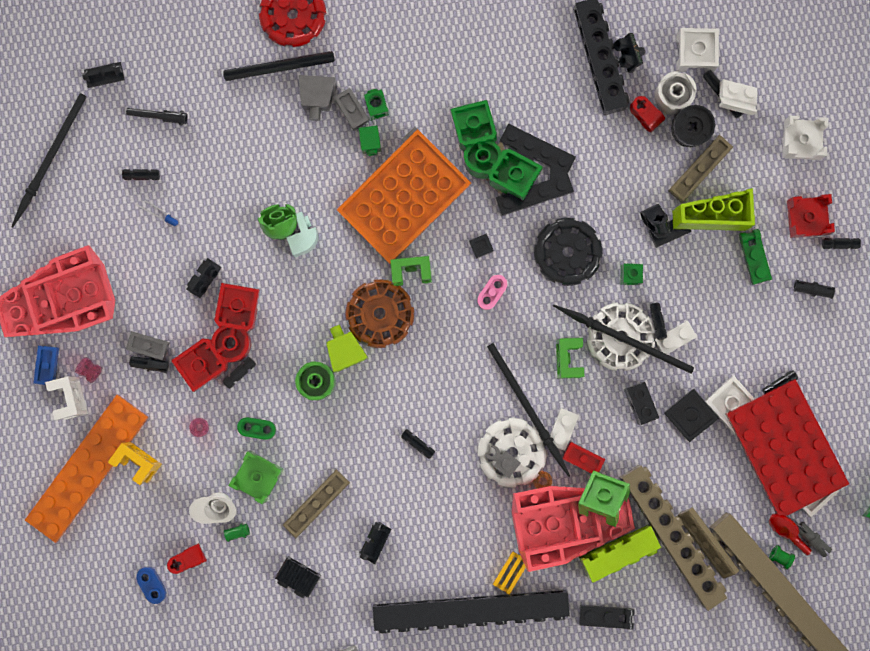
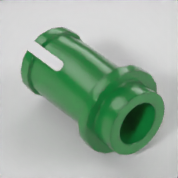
(237, 532)

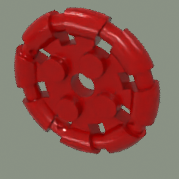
(292, 26)

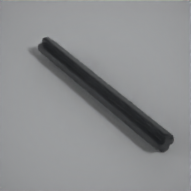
(278, 66)

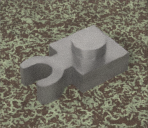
(505, 463)

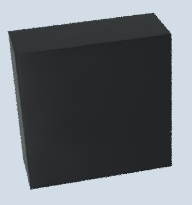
(481, 246)

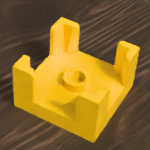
(139, 457)

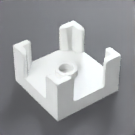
(698, 49)
(804, 138)
(74, 397)

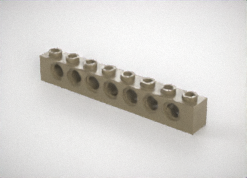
(716, 592)

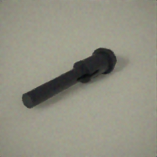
(166, 116)

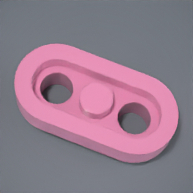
(492, 292)

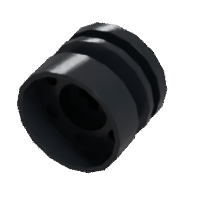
(704, 126)

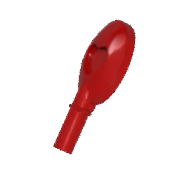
(789, 530)

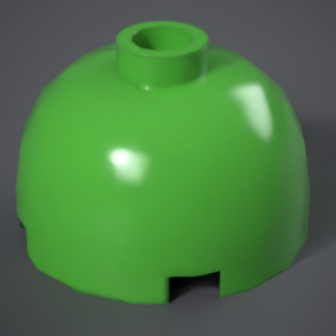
(278, 221)

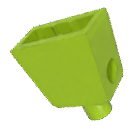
(344, 350)

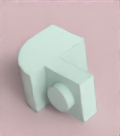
(305, 240)

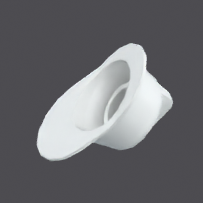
(213, 509)

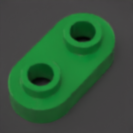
(257, 428)

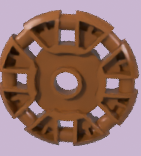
(391, 316)

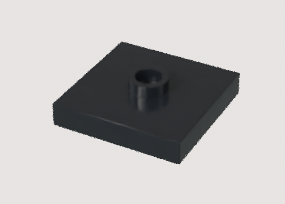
(691, 415)

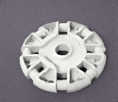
(616, 347)
(520, 443)

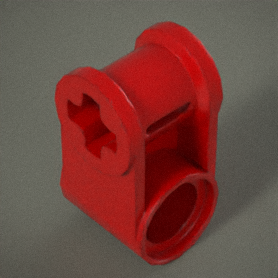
(648, 115)
(189, 558)

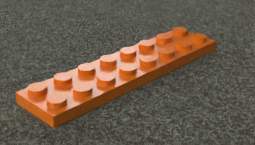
(85, 469)

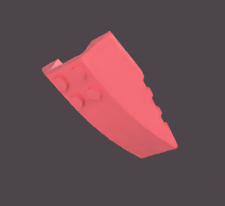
(59, 297)
(554, 532)

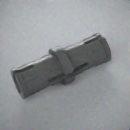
(813, 539)

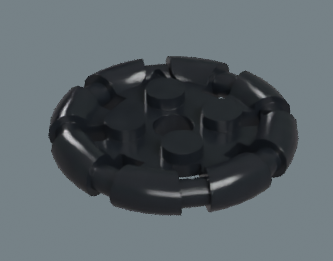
(579, 247)

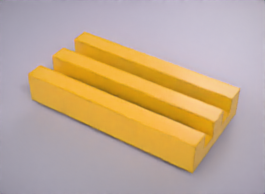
(502, 587)

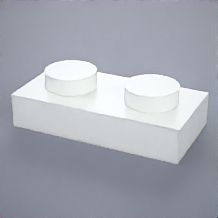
(676, 338)
(563, 428)

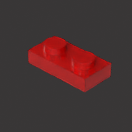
(583, 458)

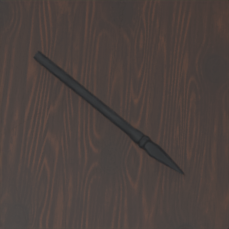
(35, 183)
(598, 326)
(543, 433)

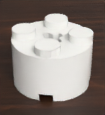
(674, 83)

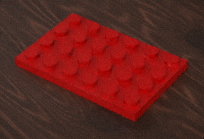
(787, 448)

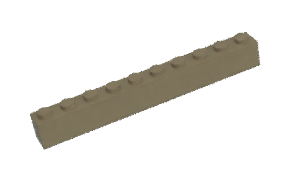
(774, 585)

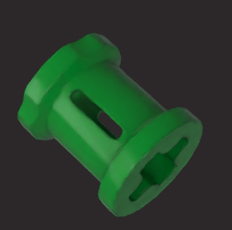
(782, 557)

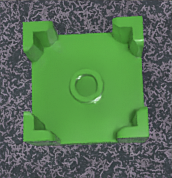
(410, 265)
(564, 358)
(256, 477)
(604, 497)

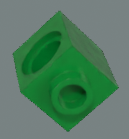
(376, 112)
(370, 140)
(631, 274)

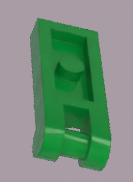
(755, 257)

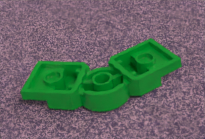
(477, 138)

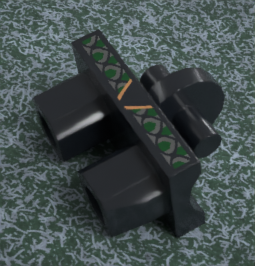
(631, 53)

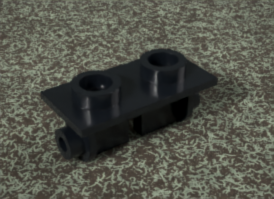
(103, 75)
(208, 271)
(378, 536)

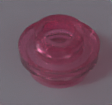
(193, 429)

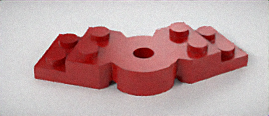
(210, 358)

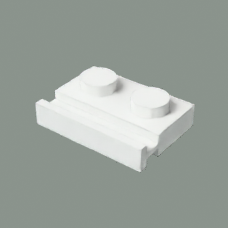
(738, 97)

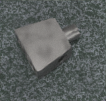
(316, 94)

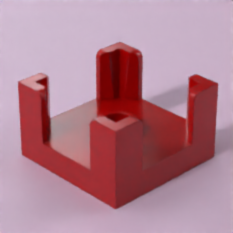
(809, 216)

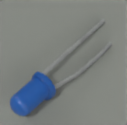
(168, 219)

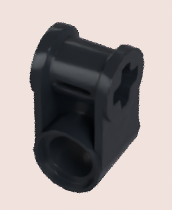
(656, 221)

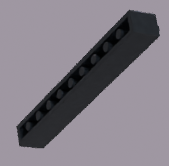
(470, 611)

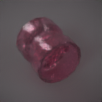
(88, 369)

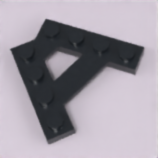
(535, 148)

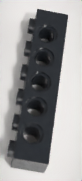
(583, 11)

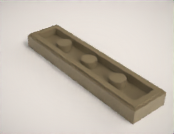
(700, 168)
(316, 503)
(708, 543)

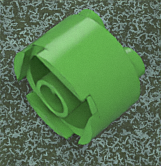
(308, 373)

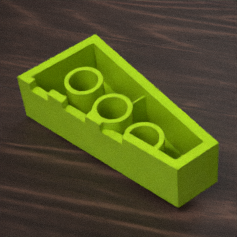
(722, 212)
(620, 553)

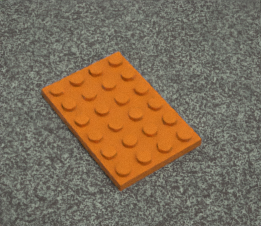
(404, 196)

